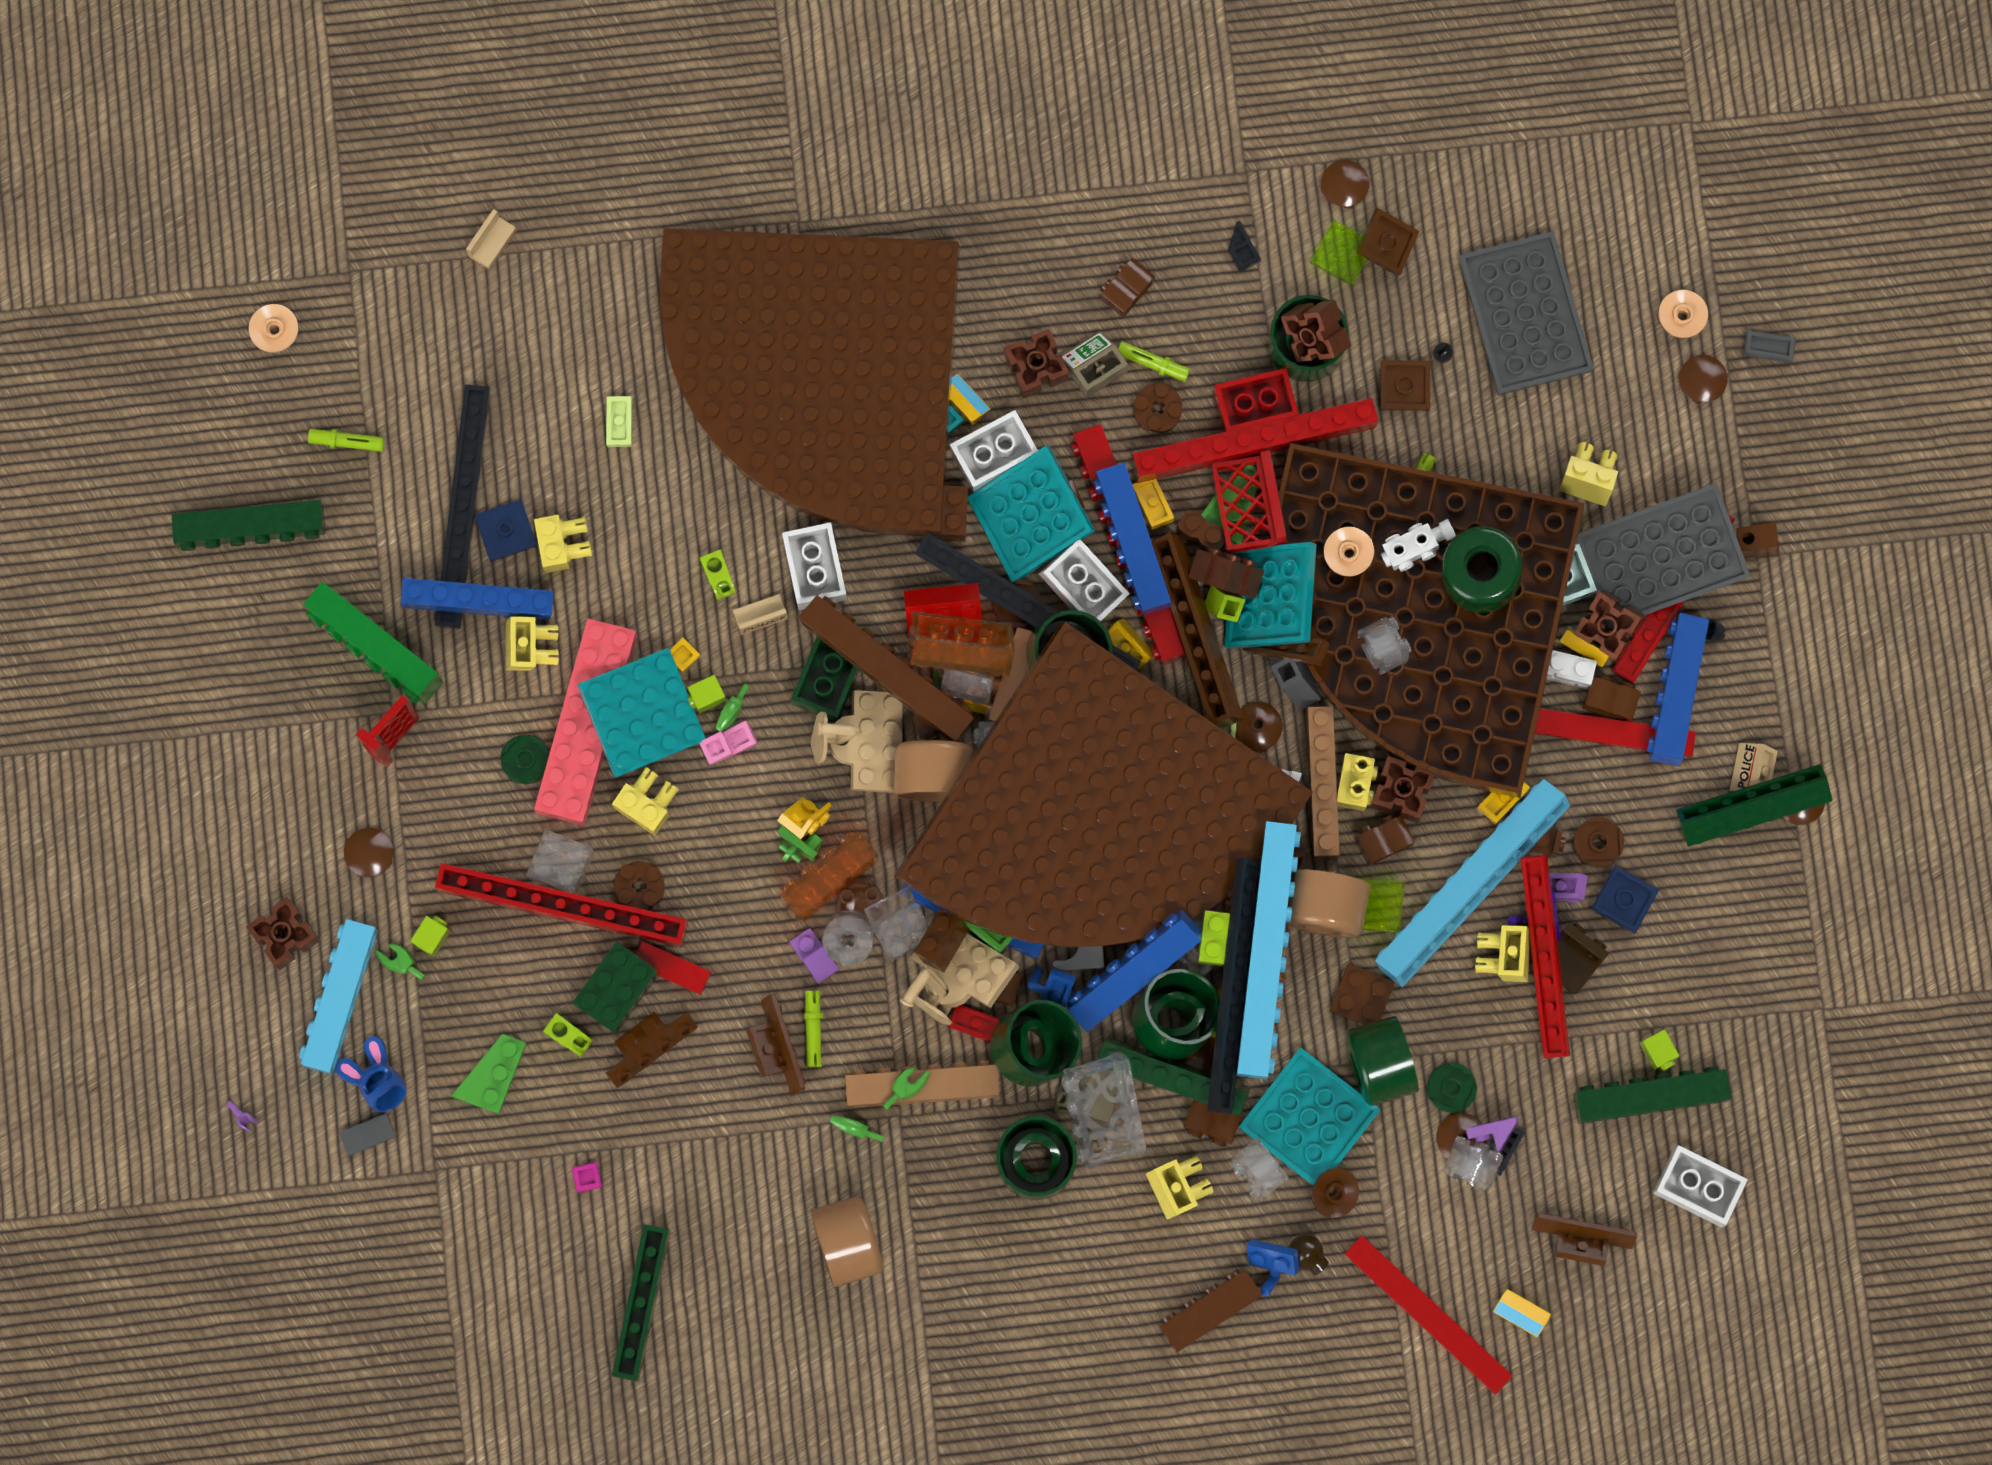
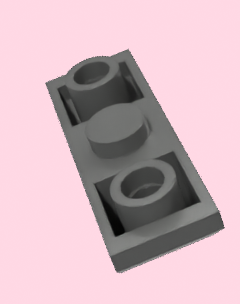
(1296, 682)

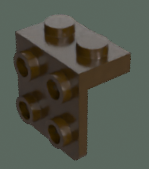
(1578, 957)

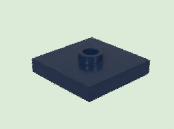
(506, 530)
(1624, 899)

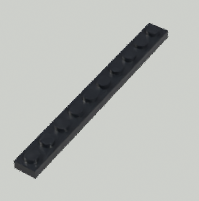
(464, 494)
(994, 586)
(1234, 986)

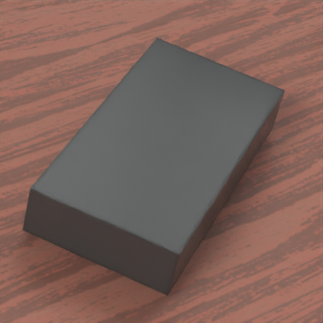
(1769, 346)
(367, 1134)

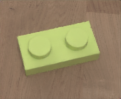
(619, 421)

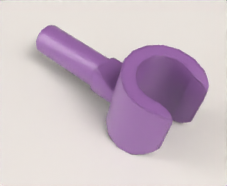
(243, 1118)

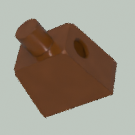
(1764, 540)

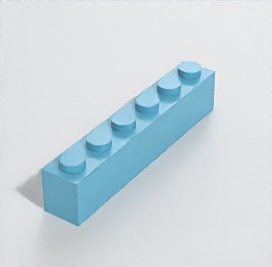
(339, 996)

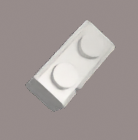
(1571, 669)

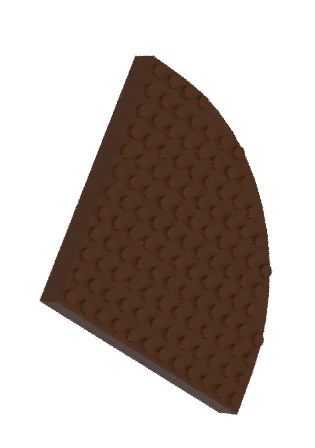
(820, 366)
(1472, 678)
(1096, 808)

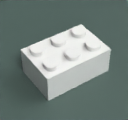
(992, 450)
(814, 564)
(1084, 581)
(1700, 1186)

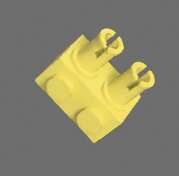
(1589, 479)
(553, 549)
(521, 644)
(1355, 782)
(636, 806)
(1513, 957)
(1172, 1188)

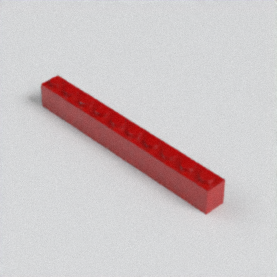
(1250, 440)
(1160, 626)
(561, 905)

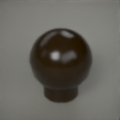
(1309, 1253)

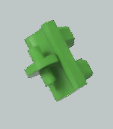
(809, 848)

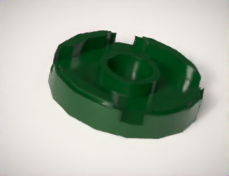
(524, 759)
(1451, 1087)

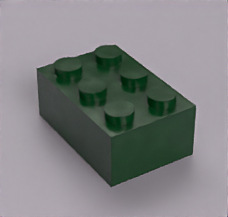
(824, 682)
(616, 987)

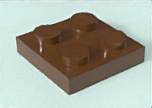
(1387, 242)
(1404, 385)
(1361, 996)

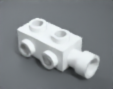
(1413, 549)

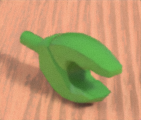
(731, 710)
(402, 963)
(903, 1089)
(854, 1128)

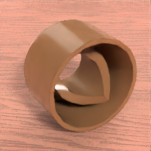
(929, 768)
(1328, 903)
(847, 1241)

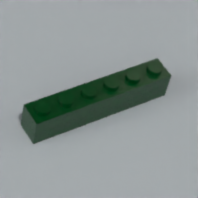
(248, 524)
(1754, 805)
(1171, 1074)
(1652, 1096)
(641, 1303)

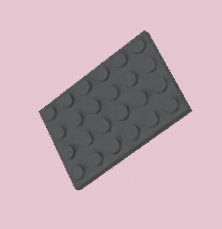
(1525, 313)
(1666, 552)

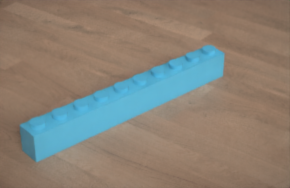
(1472, 882)
(1266, 950)

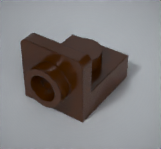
(1550, 843)

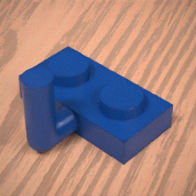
(1057, 987)
(1274, 1258)

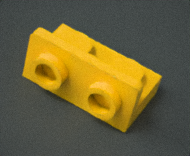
(804, 817)

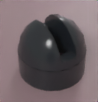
(1446, 356)
(1715, 632)

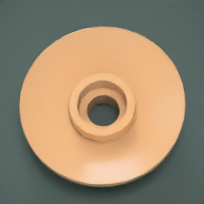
(1683, 302)
(268, 318)
(1349, 539)

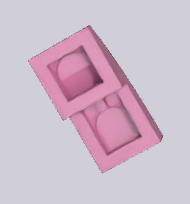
(728, 743)

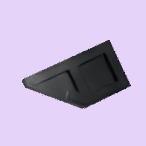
(1242, 249)

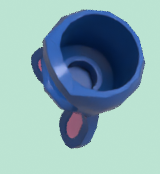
(379, 1083)

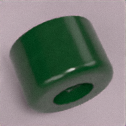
(1281, 351)
(1482, 595)
(1080, 620)
(1192, 998)
(1055, 1029)
(1381, 1061)
(1048, 1134)

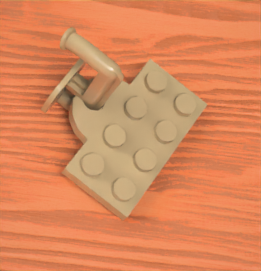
(870, 740)
(972, 972)

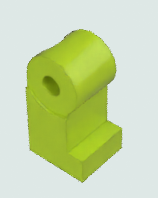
(718, 574)
(567, 1035)

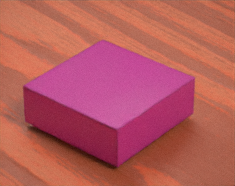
(587, 1177)

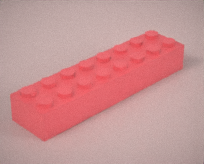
(576, 750)

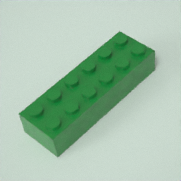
(373, 643)

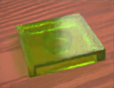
(1338, 253)
(1384, 905)

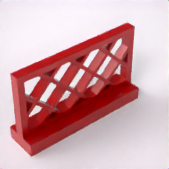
(1269, 495)
(388, 731)

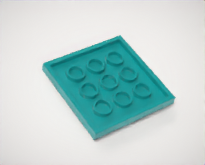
(1030, 514)
(1283, 600)
(641, 712)
(1309, 1117)

